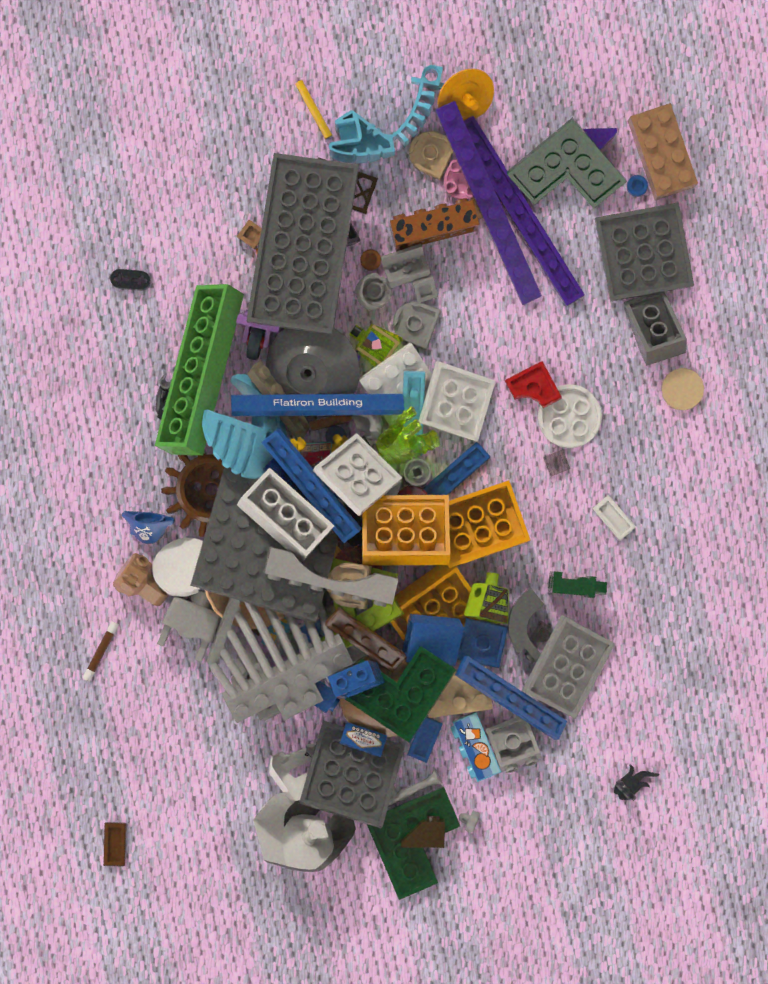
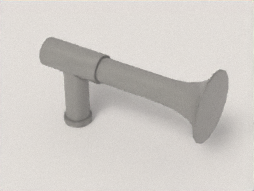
(433, 779)

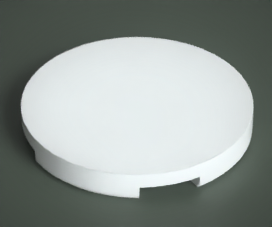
(572, 419)
(175, 566)

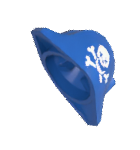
(147, 526)

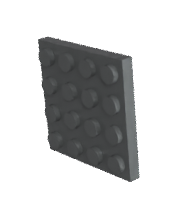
(644, 252)
(350, 780)

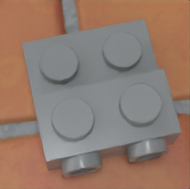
(513, 744)

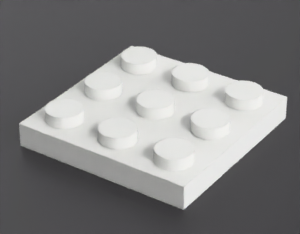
(388, 375)
(456, 401)
(357, 474)

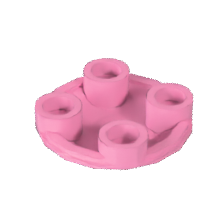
(455, 182)

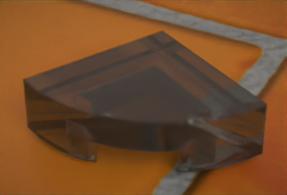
(541, 633)

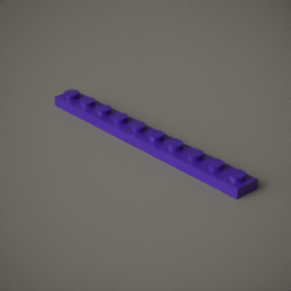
(488, 202)
(524, 218)

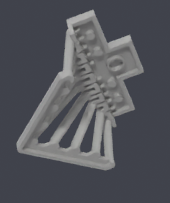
(290, 681)

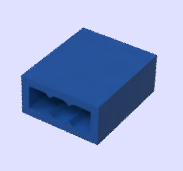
(436, 634)

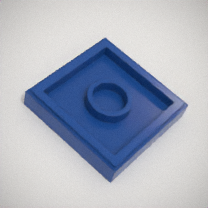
(483, 642)

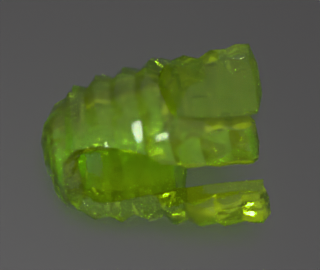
(401, 444)

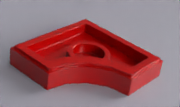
(534, 384)

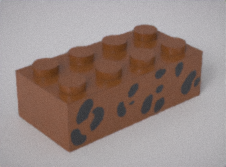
(434, 225)

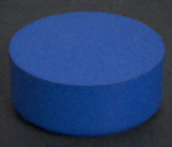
(637, 185)

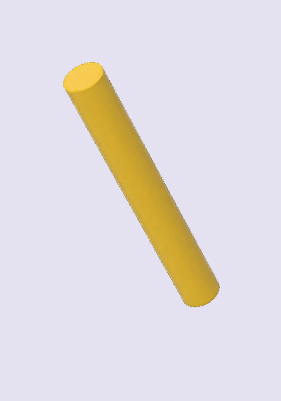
(313, 109)

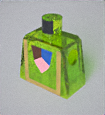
(375, 343)

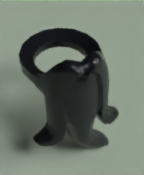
(629, 785)

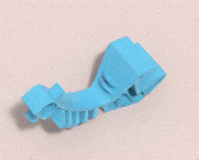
(366, 143)

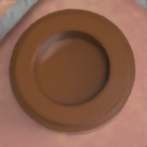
(370, 260)

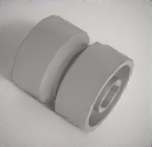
(417, 472)

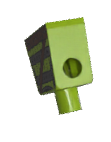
(488, 601)

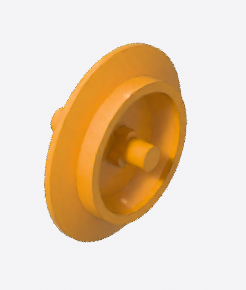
(470, 90)

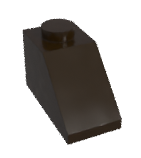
(426, 834)

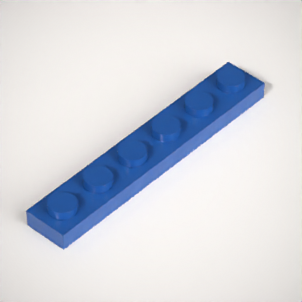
(311, 485)
(511, 697)

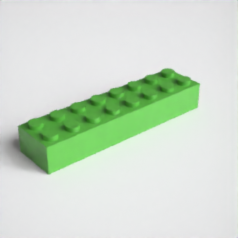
(199, 368)

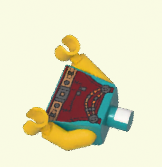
(317, 451)

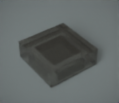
(556, 463)

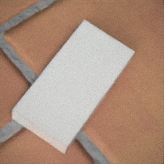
(614, 517)

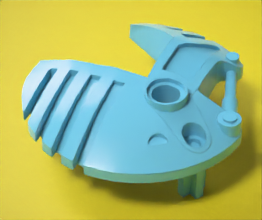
(240, 442)

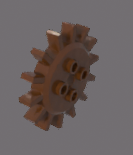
(192, 501)

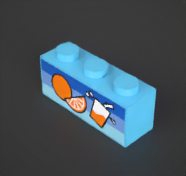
(475, 747)

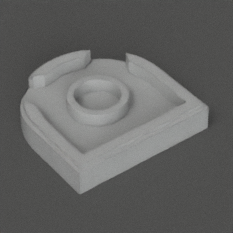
(416, 323)

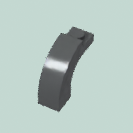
(518, 620)

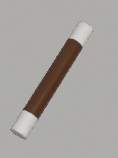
(100, 651)

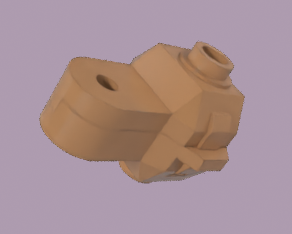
(137, 579)

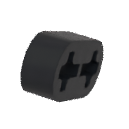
(131, 274)

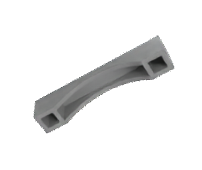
(375, 586)

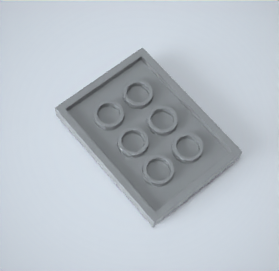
(568, 667)

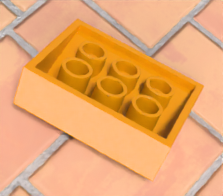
(485, 524)
(407, 531)
(436, 593)

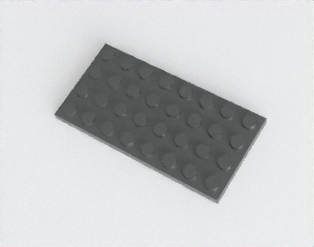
(303, 243)

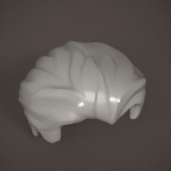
(373, 291)
(369, 424)

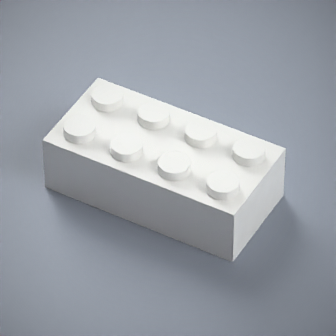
(285, 515)

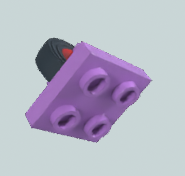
(255, 340)

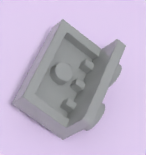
(405, 266)

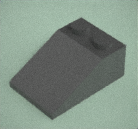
(655, 328)

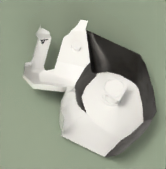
(292, 832)

